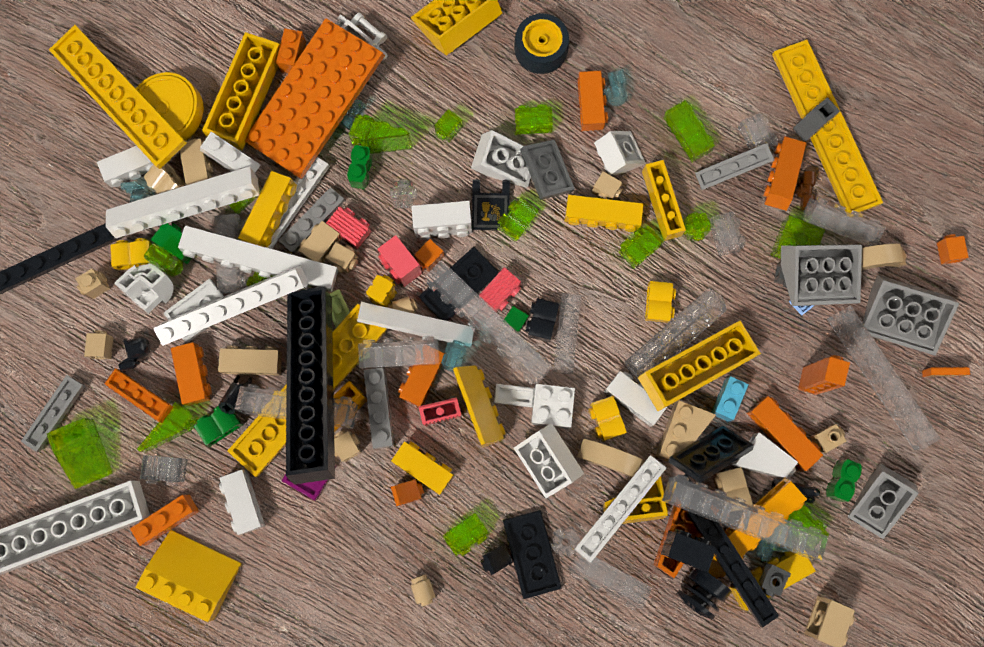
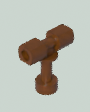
(804, 189)

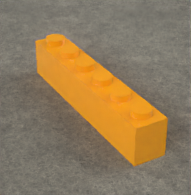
(781, 499)

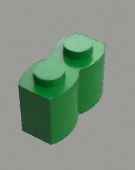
(359, 168)
(217, 426)
(842, 484)

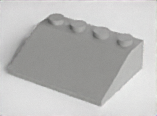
(822, 274)
(908, 314)

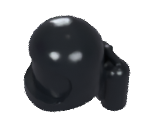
(135, 349)

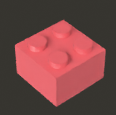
(399, 261)

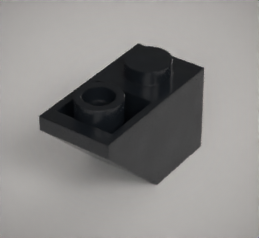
(496, 559)

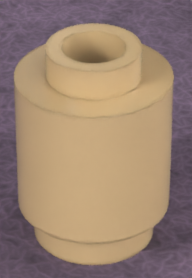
(404, 304)
(422, 590)

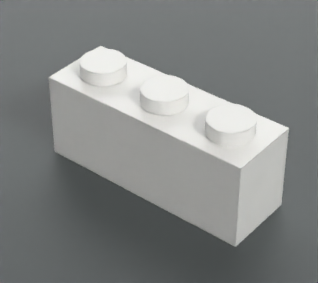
(226, 154)
(124, 166)
(633, 398)
(241, 502)

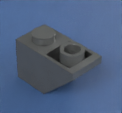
(816, 119)

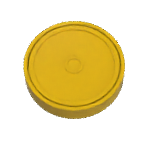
(175, 101)

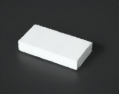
(514, 395)

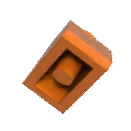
(407, 492)

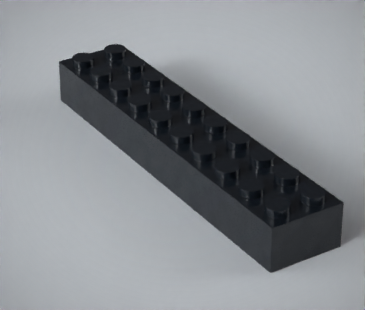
(309, 387)

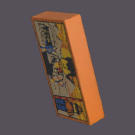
(946, 372)

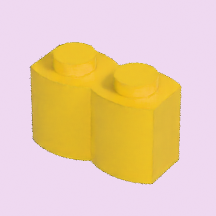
(126, 255)
(659, 301)
(607, 418)

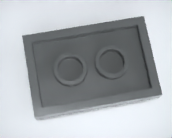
(547, 169)

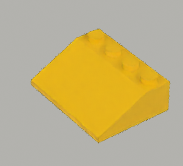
(455, 21)
(478, 405)
(189, 576)

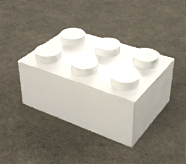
(441, 220)
(548, 460)

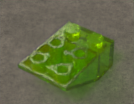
(379, 136)
(80, 452)

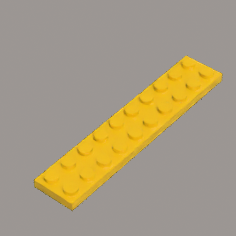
(117, 97)
(834, 141)
(267, 435)

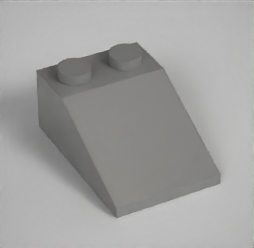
(883, 501)

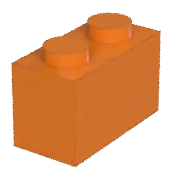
(290, 49)

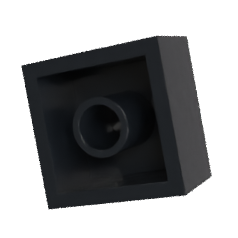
(689, 551)

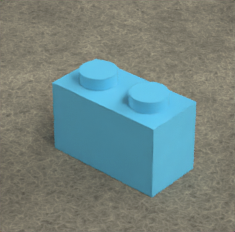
(729, 399)

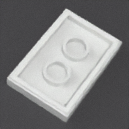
(200, 296)

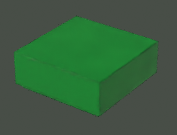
(516, 318)

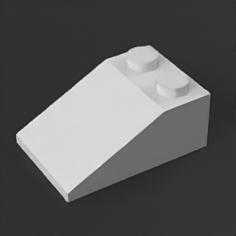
(501, 159)

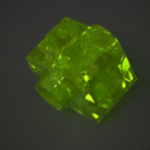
(701, 224)

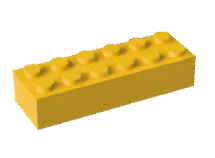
(243, 90)
(698, 365)

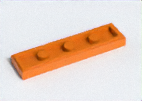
(138, 395)

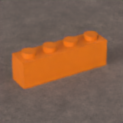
(785, 173)
(824, 375)
(785, 433)

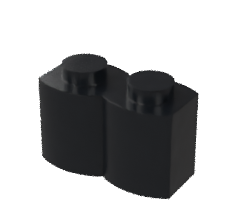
(543, 320)

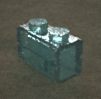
(455, 355)

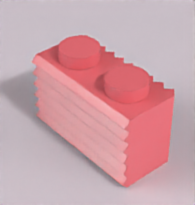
(349, 227)
(500, 290)
(440, 411)

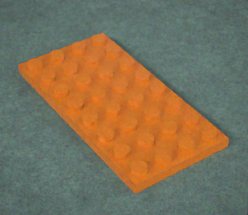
(314, 98)

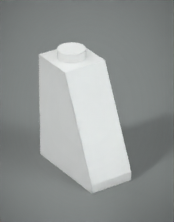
(767, 459)

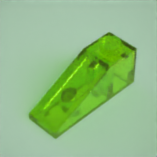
(176, 424)

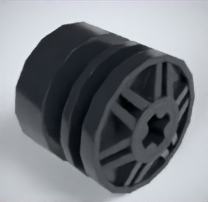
(704, 593)

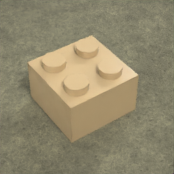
(830, 622)

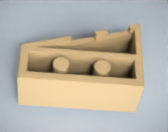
(682, 428)

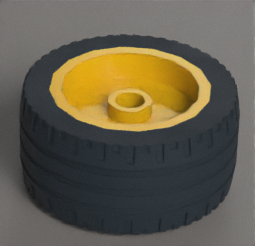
(541, 43)

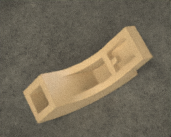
(882, 256)
(610, 458)

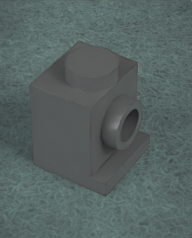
(769, 573)

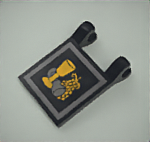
(489, 207)

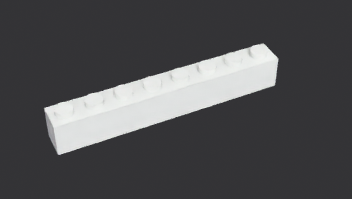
(182, 202)
(253, 257)
(231, 305)

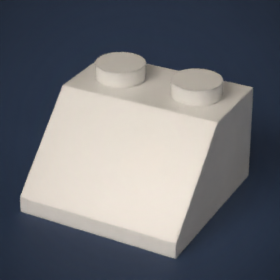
(619, 152)

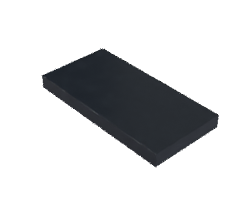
(473, 270)
(711, 454)
(532, 554)

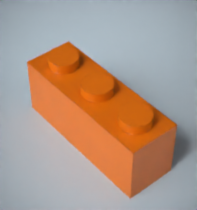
(592, 100)
(191, 374)
(419, 382)
(164, 520)

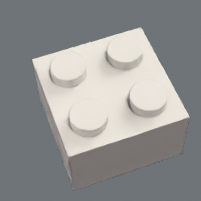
(552, 406)

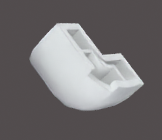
(146, 286)

